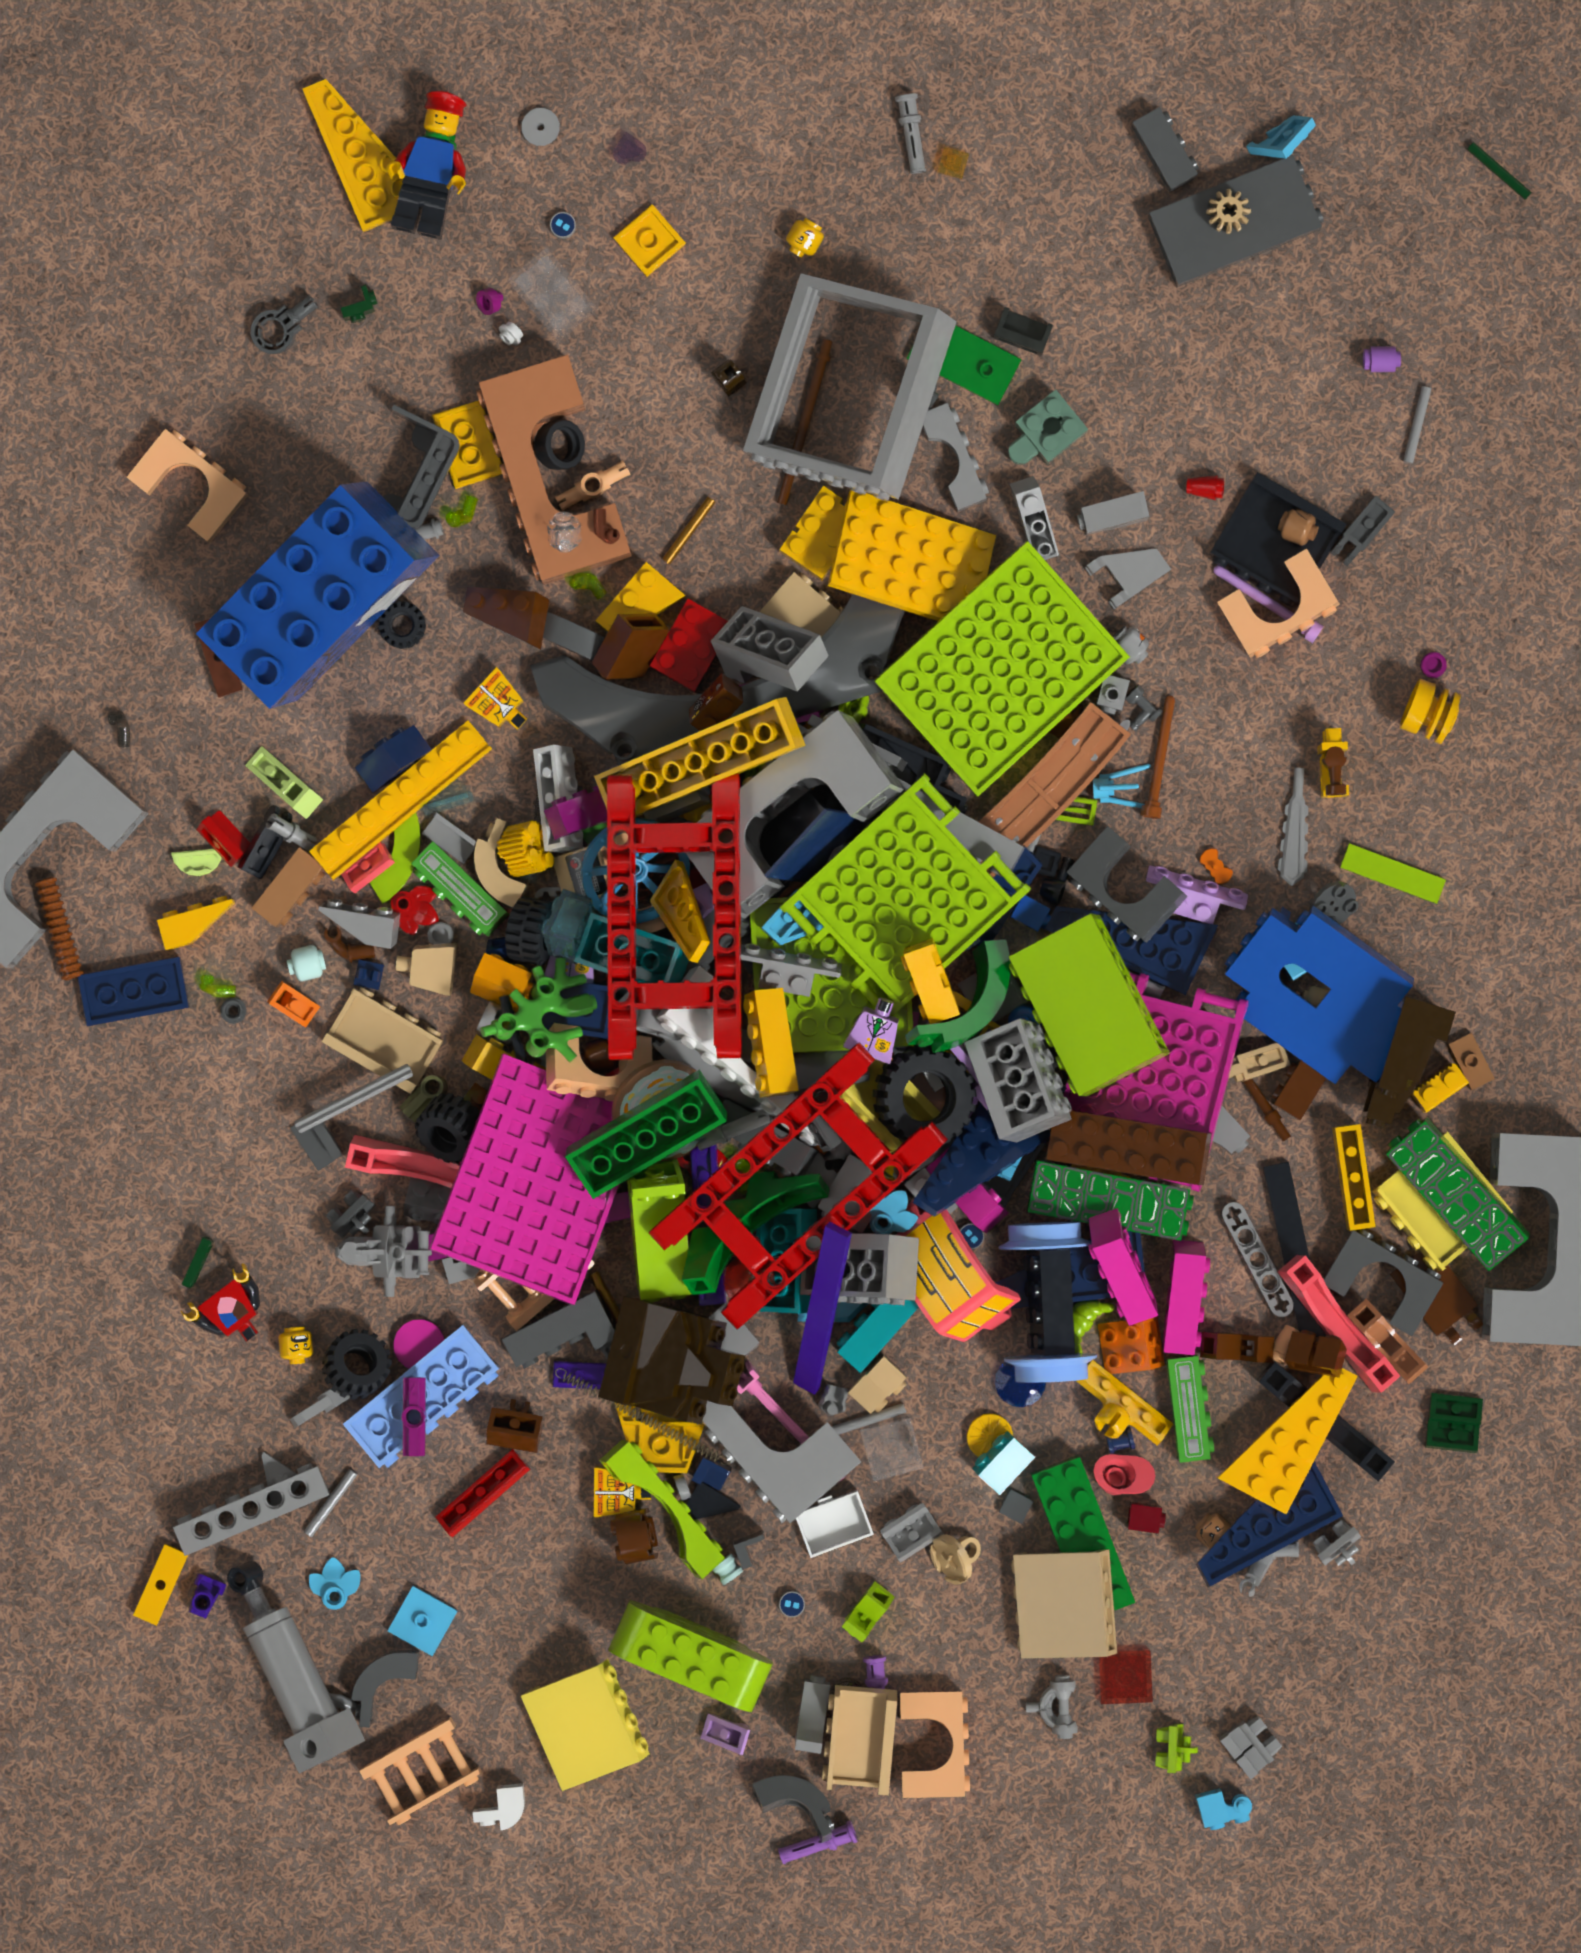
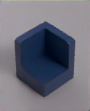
(711, 1473)

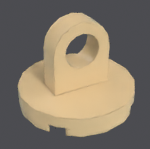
(952, 1558)

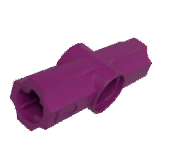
(414, 1398)

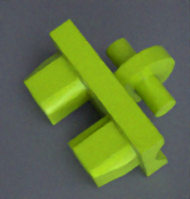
(1178, 1747)

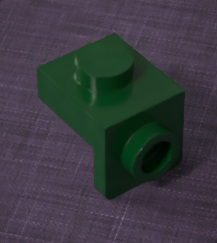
(357, 311)

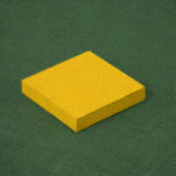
(649, 240)

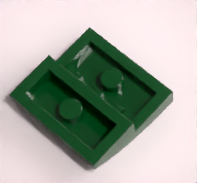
(1454, 1423)

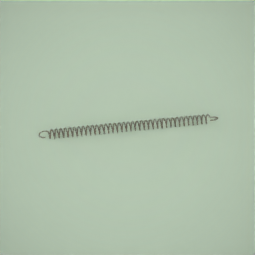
(646, 1418)

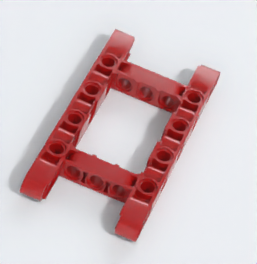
(622, 916)
(762, 1149)

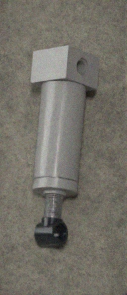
(294, 1678)

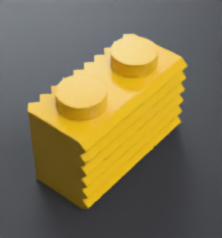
(1439, 1087)

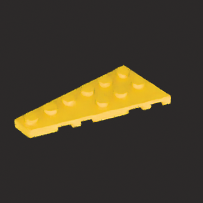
(356, 155)
(1284, 1453)

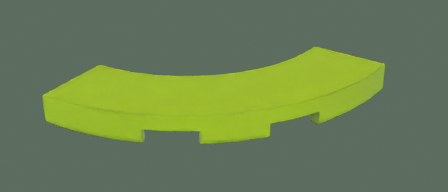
(404, 852)

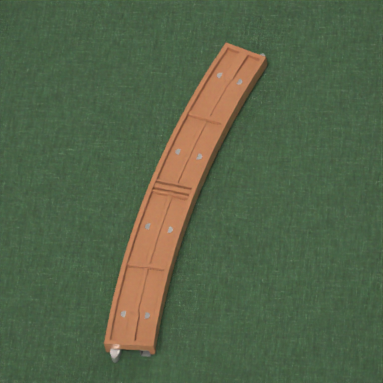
(1058, 777)

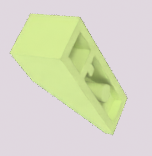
(284, 782)

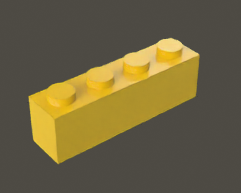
(770, 1042)
(1353, 1177)

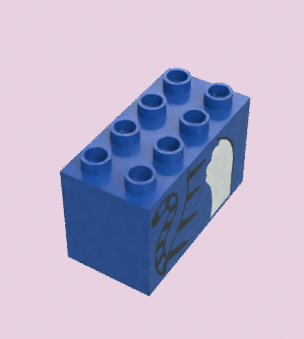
(317, 594)

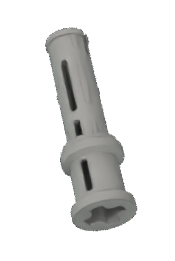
(910, 119)

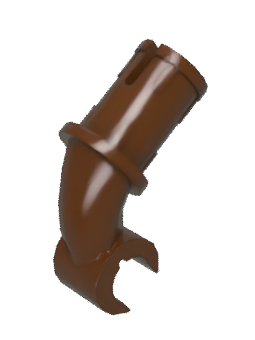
(348, 951)

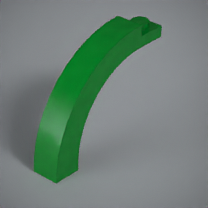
(991, 988)

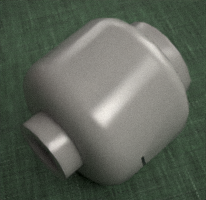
(1133, 643)

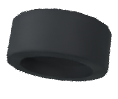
(575, 441)

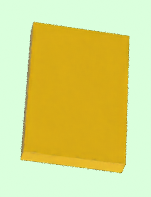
(476, 455)

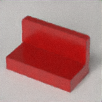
(224, 837)

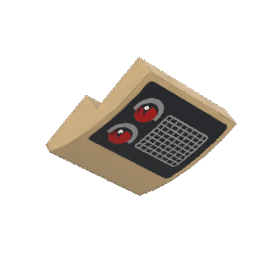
(569, 872)

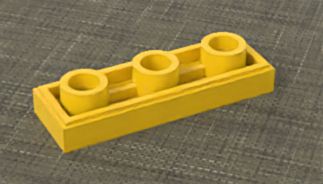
(153, 1598)

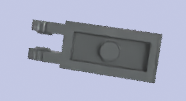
(1364, 528)

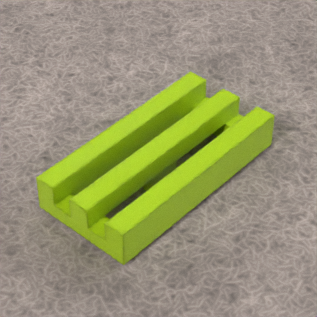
(1092, 812)

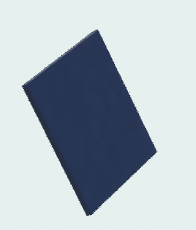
(814, 846)

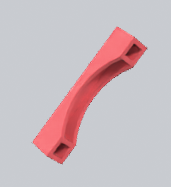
(388, 1158)
(1317, 1299)

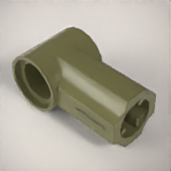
(421, 1097)

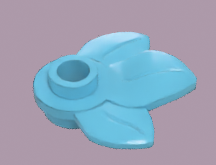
(894, 1211)
(334, 1580)

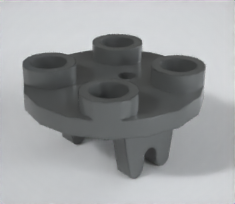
(1336, 901)

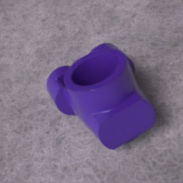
(205, 1589)

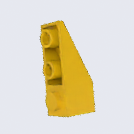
(187, 927)

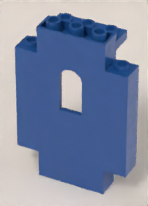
(1355, 1016)

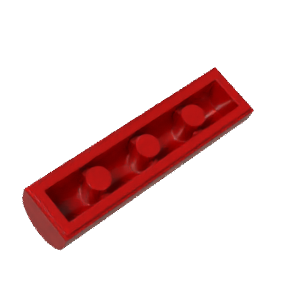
(482, 1493)

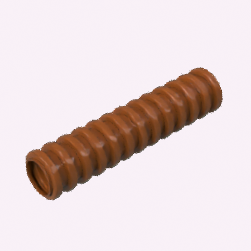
(58, 928)

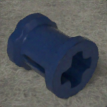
(1124, 1441)

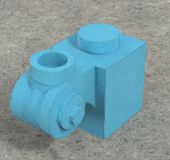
(1217, 1812)

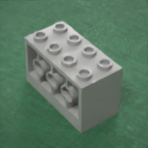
(1018, 1080)
(876, 1269)

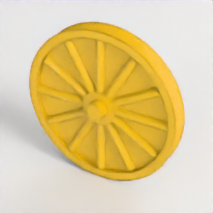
(984, 1431)

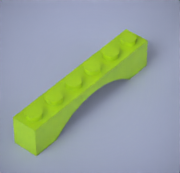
(695, 1548)

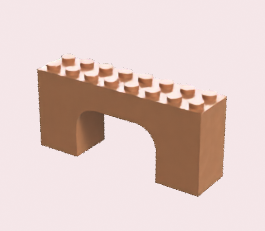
(517, 410)

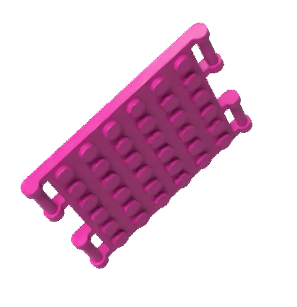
(1184, 1085)

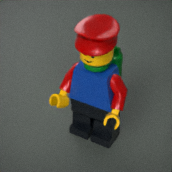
(430, 169)

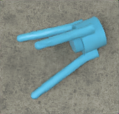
(1104, 787)

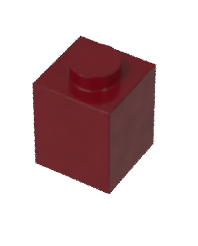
(1145, 1518)

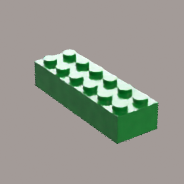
(646, 1134)
(1078, 1519)

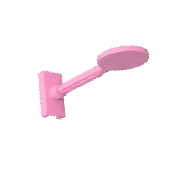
(750, 1382)

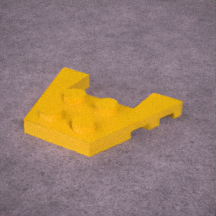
(658, 1448)

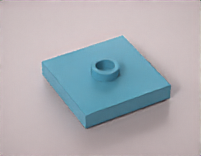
(422, 1620)

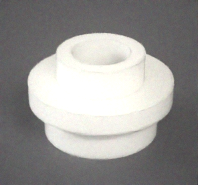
(510, 333)

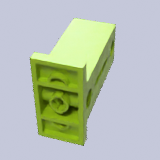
(651, 1198)

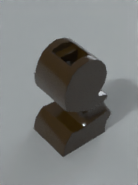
(729, 377)

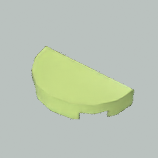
(197, 862)

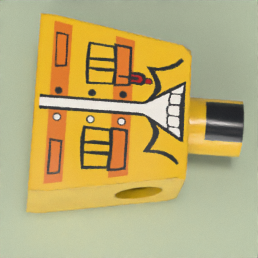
(497, 701)
(614, 1496)

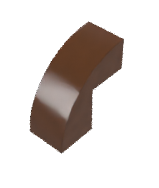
(1237, 1347)

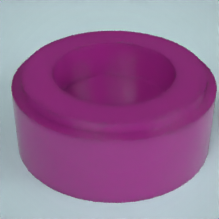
(1433, 665)

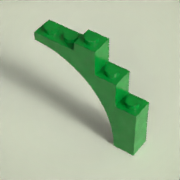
(765, 1199)

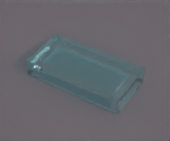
(448, 803)

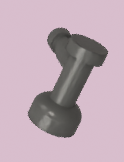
(1148, 712)

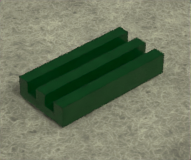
(197, 1262)

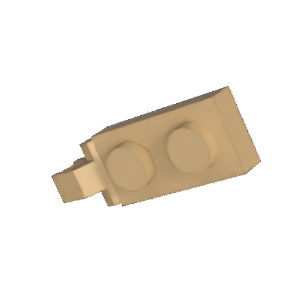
(1259, 1062)

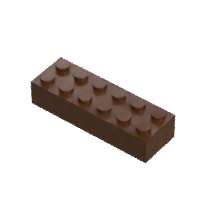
(1131, 1147)

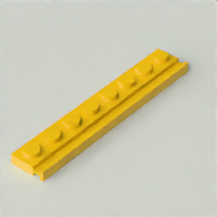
(400, 800)

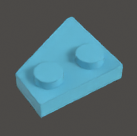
(1283, 138)
(784, 929)

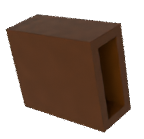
(630, 646)

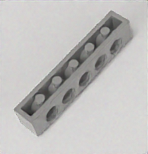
(315, 1489)

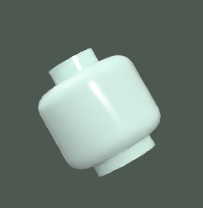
(306, 963)

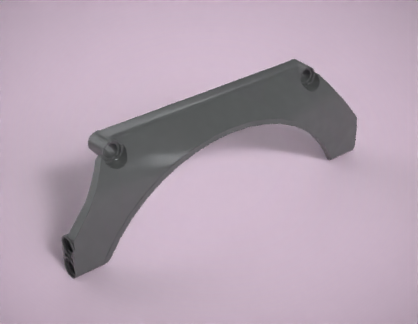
(642, 722)

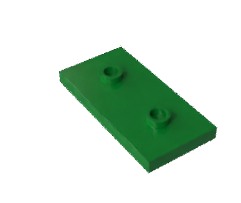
(978, 366)

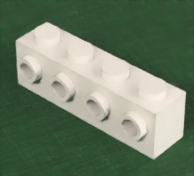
(555, 780)

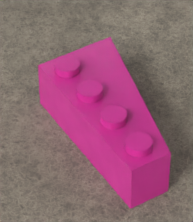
(1185, 1297)

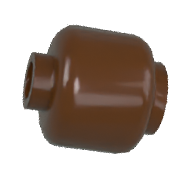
(596, 1056)

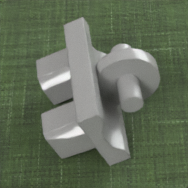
(1329, 1551)

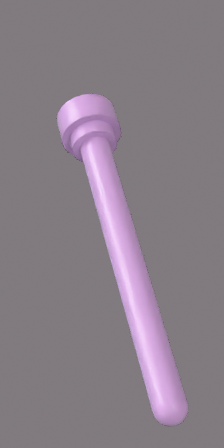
(1310, 634)

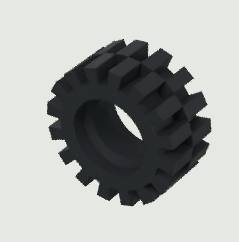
(418, 625)

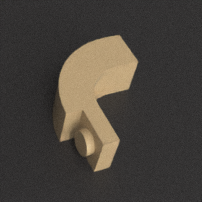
(498, 886)

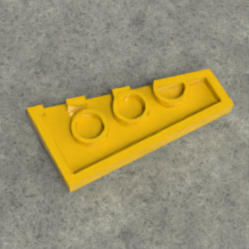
(680, 912)

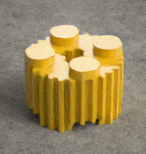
(524, 849)

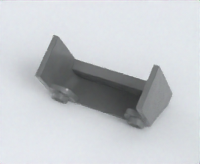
(440, 452)

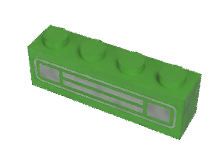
(460, 889)
(1188, 1408)

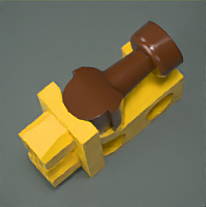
(1331, 763)

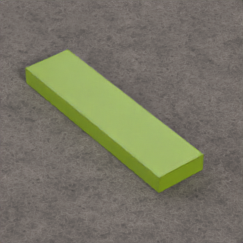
(1392, 873)

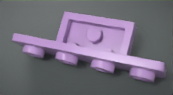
(1202, 897)

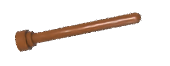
(1152, 806)

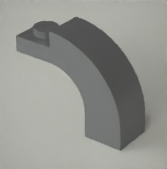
(572, 636)
(386, 1667)
(797, 1792)

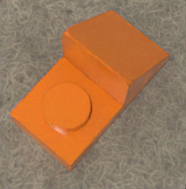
(293, 1004)

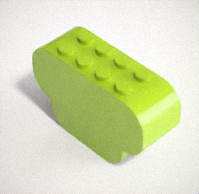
(690, 1655)

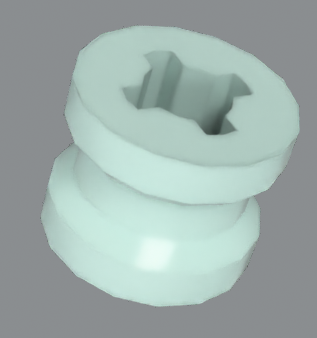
(727, 1569)

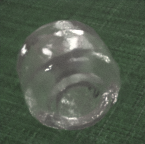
(564, 532)

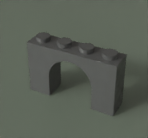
(1092, 873)
(1420, 1284)

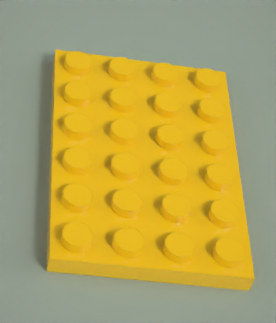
(908, 556)

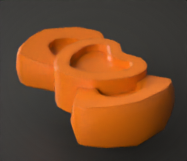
(1215, 866)

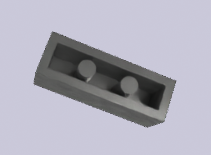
(1165, 149)

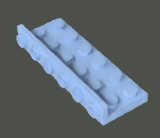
(451, 1374)

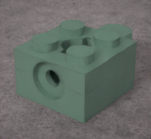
(1046, 430)

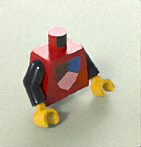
(229, 1308)

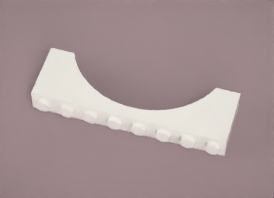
(697, 1032)

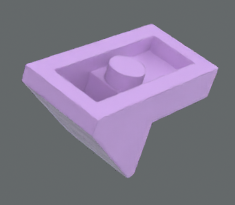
(725, 1733)

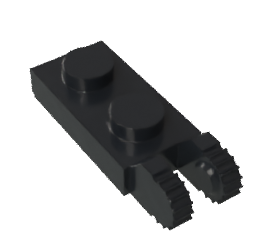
(263, 846)

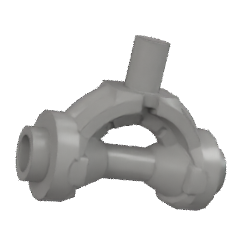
(1062, 1689)

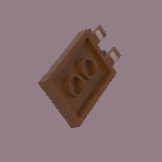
(1449, 1304)

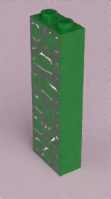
(1084, 1193)
(1457, 1193)

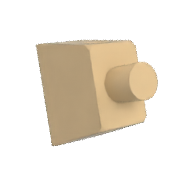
(430, 967)

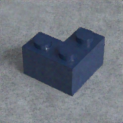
(392, 757)

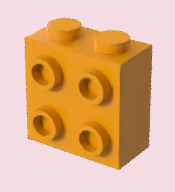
(499, 978)

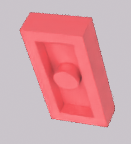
(368, 867)

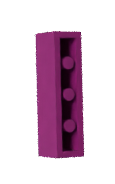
(577, 813)

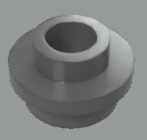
(241, 1010)

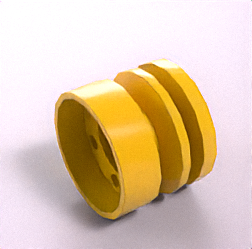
(1430, 711)

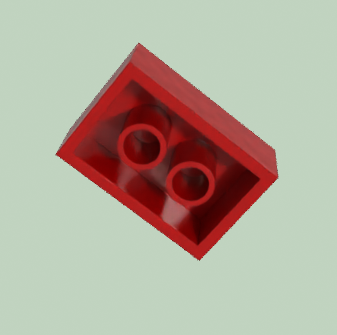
(688, 646)

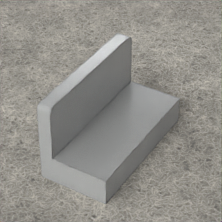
(450, 838)

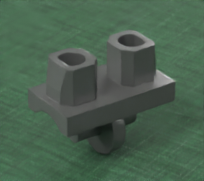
(354, 1218)

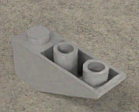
(1034, 516)
(371, 926)

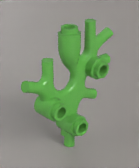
(546, 999)

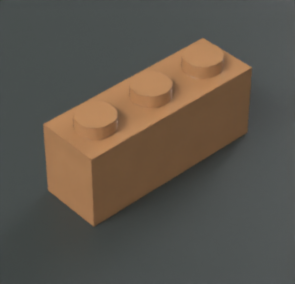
(289, 888)

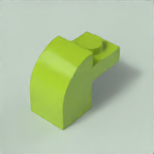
(867, 1611)

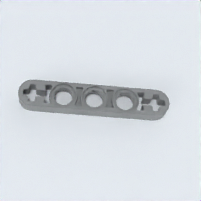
(1266, 1268)

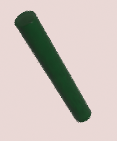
(1498, 170)

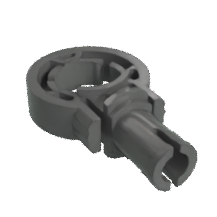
(296, 314)

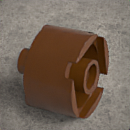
(635, 1536)

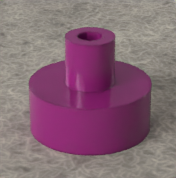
(489, 300)

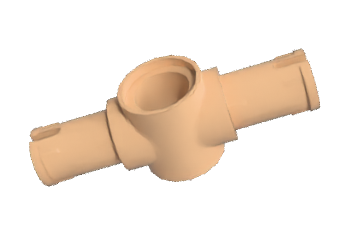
(605, 479)

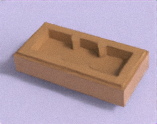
(1471, 1061)

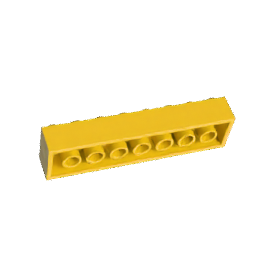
(722, 748)

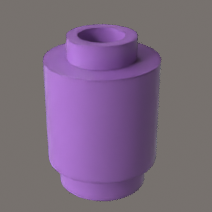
(1381, 359)

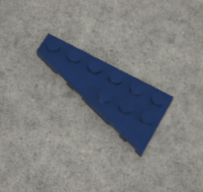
(1169, 955)
(971, 1160)
(1085, 1276)
(1266, 1530)

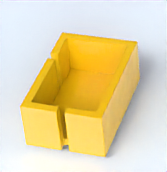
(817, 534)

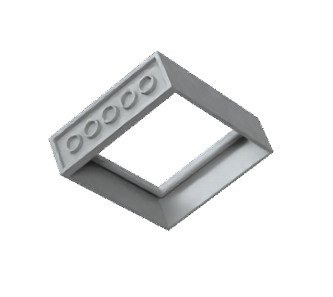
(908, 410)

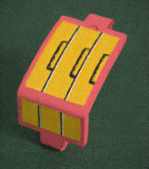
(952, 1282)

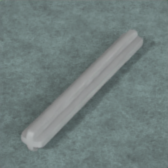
(353, 1098)

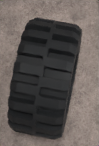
(897, 1074)

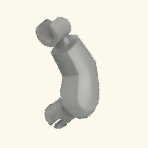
(1257, 1570)

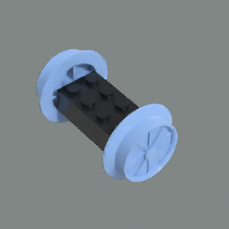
(1049, 1302)

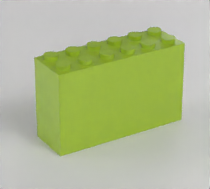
(1088, 1005)

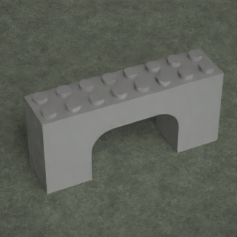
(833, 755)
(68, 794)
(1552, 1307)
(785, 1479)

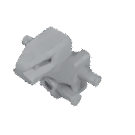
(391, 1251)

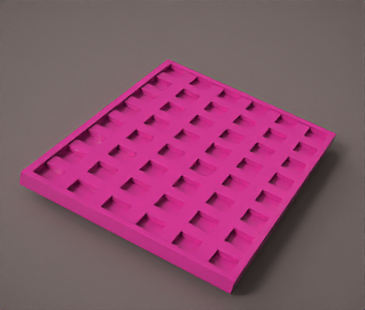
(516, 1195)

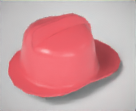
(1124, 1474)

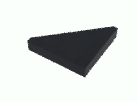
(709, 1502)

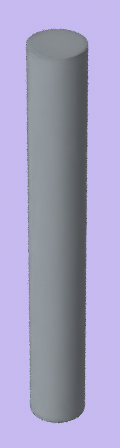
(1417, 424)
(869, 1419)
(330, 1502)

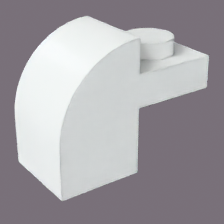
(509, 1810)

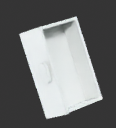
(834, 1523)

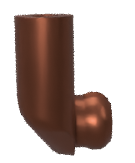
(602, 529)

